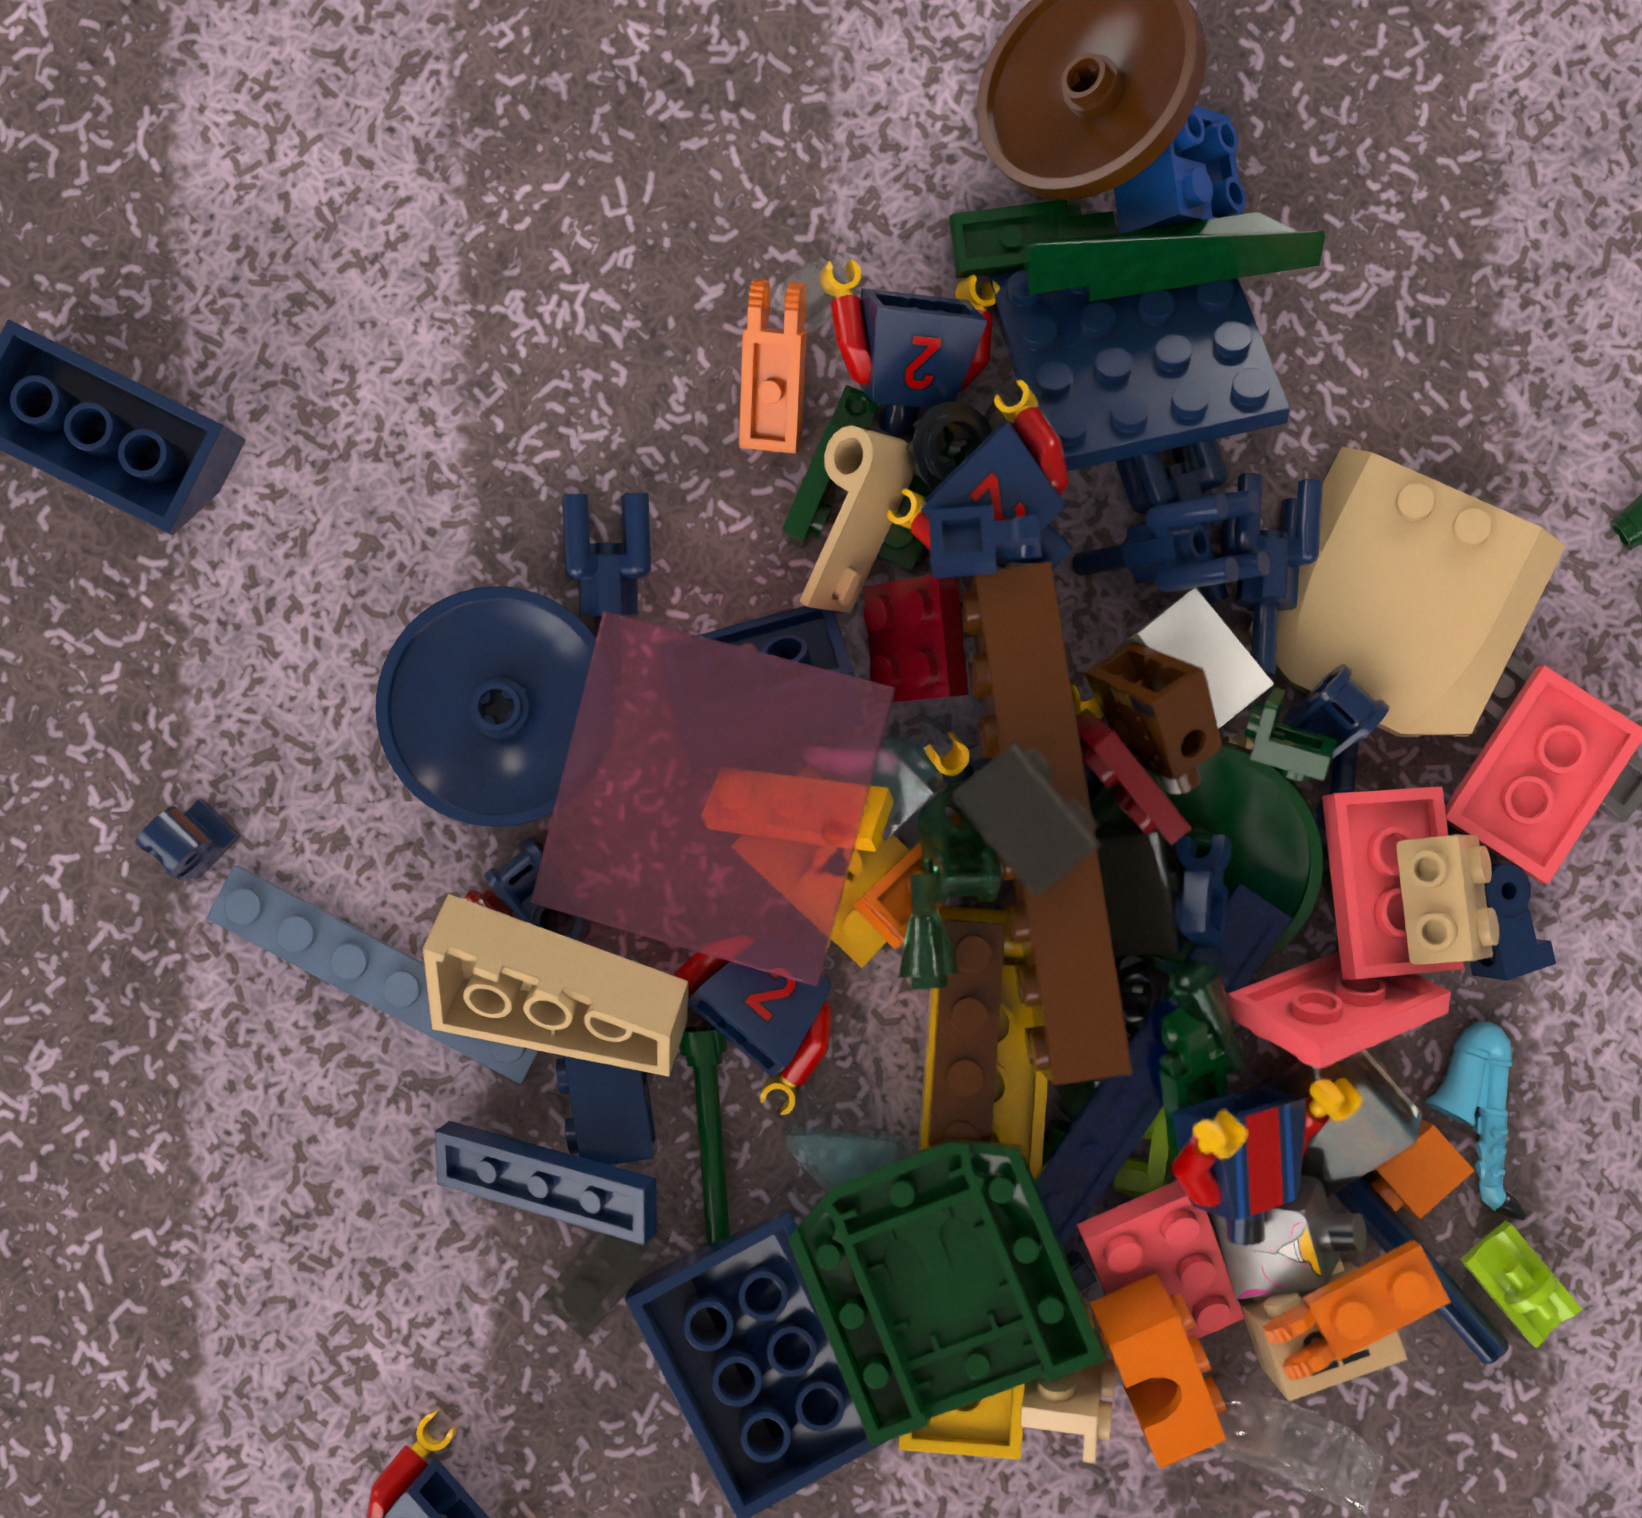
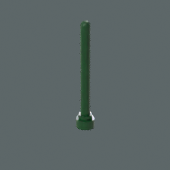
(704, 1053)

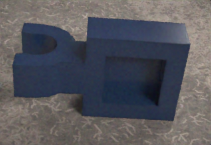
(969, 540)
(1203, 902)

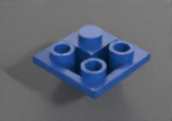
(1188, 181)

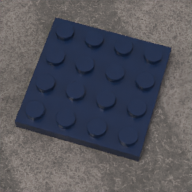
(1139, 366)

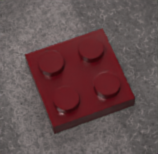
(916, 637)
(1135, 789)

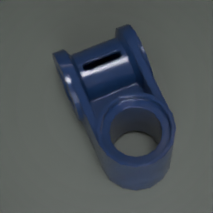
(1337, 710)
(518, 894)

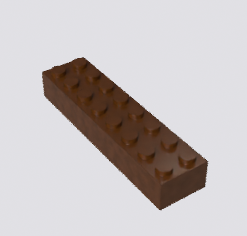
(1066, 929)

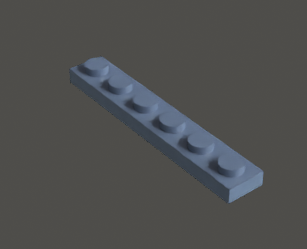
(348, 961)

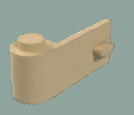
(874, 473)

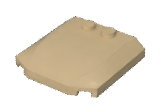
(1413, 594)

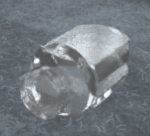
(817, 301)

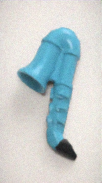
(1480, 1079)

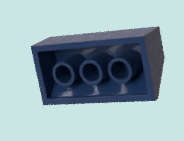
(108, 432)

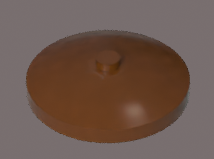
(1089, 91)

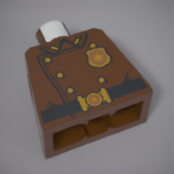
(1158, 712)

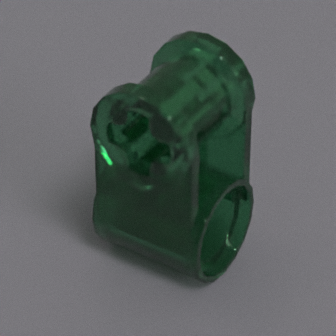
(956, 854)

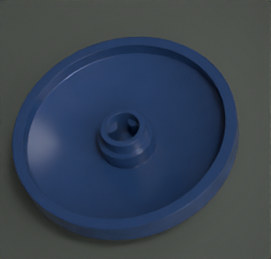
(485, 704)

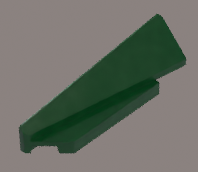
(1169, 256)

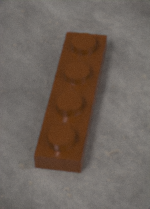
(967, 1034)

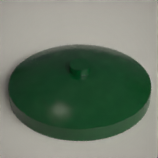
(1270, 832)

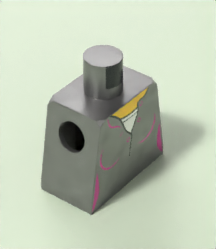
(1298, 1247)

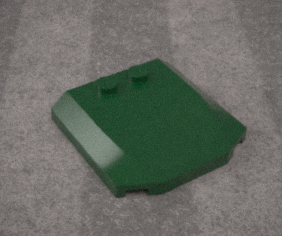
(942, 1284)

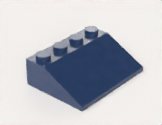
(750, 1365)

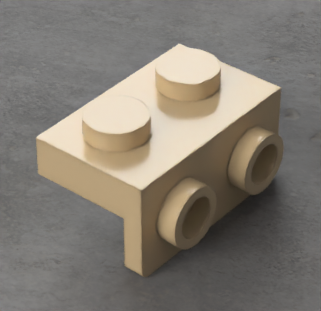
(1446, 899)
(1073, 1404)

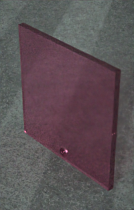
(712, 797)

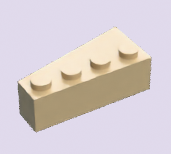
(549, 992)

